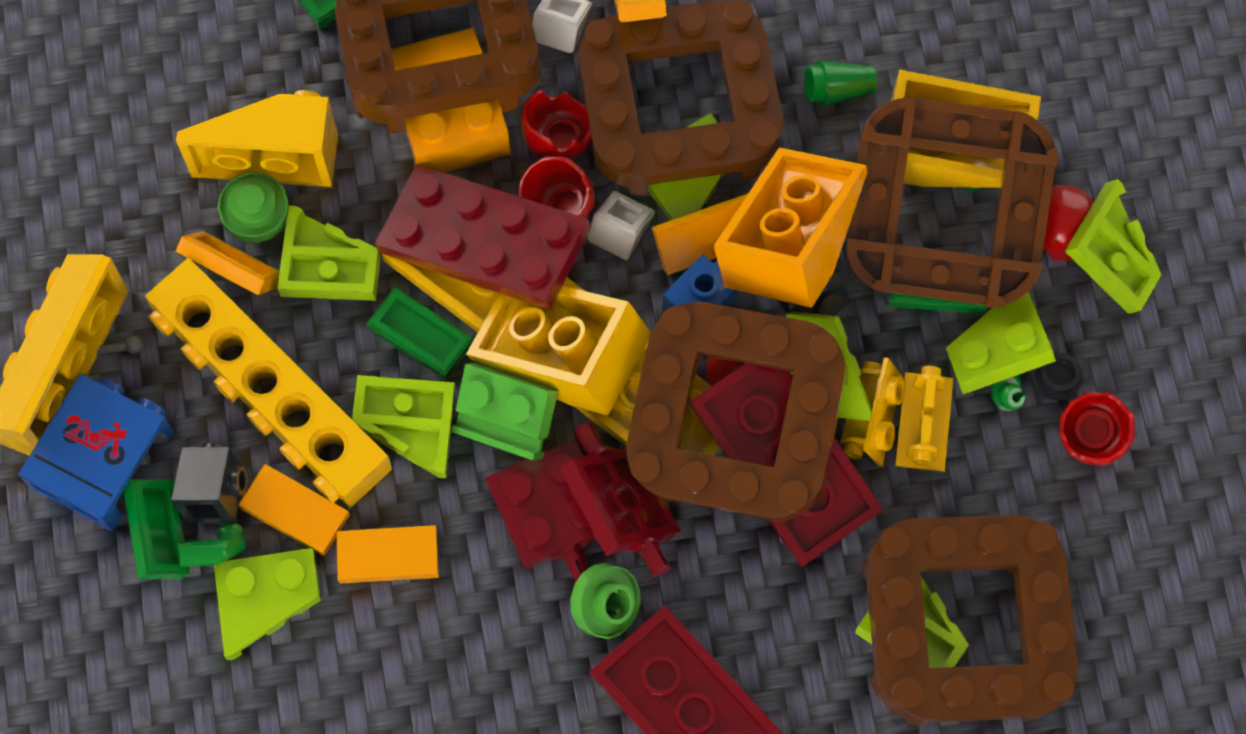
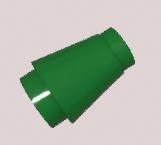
(837, 82)

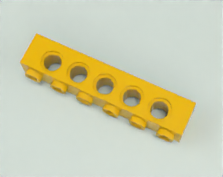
(192, 292)

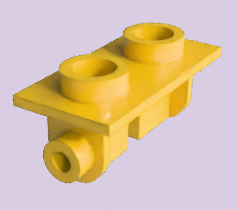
(884, 389)
(924, 420)

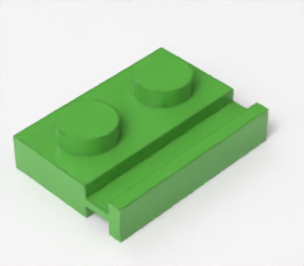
(504, 411)

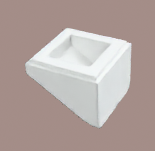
(560, 23)
(619, 225)

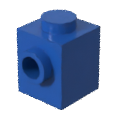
(700, 284)

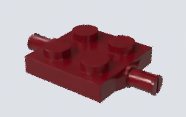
(616, 504)
(541, 511)

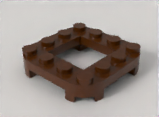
(393, 95)
(688, 152)
(1021, 209)
(807, 429)
(899, 630)

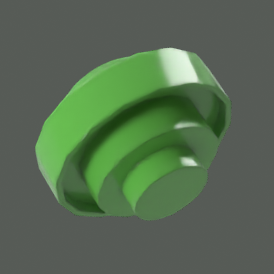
(253, 207)
(605, 601)

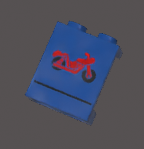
(94, 449)

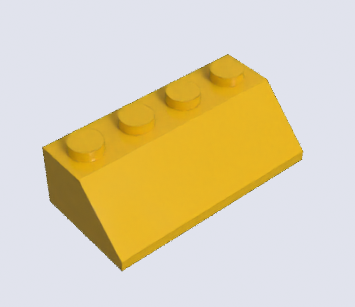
(58, 346)

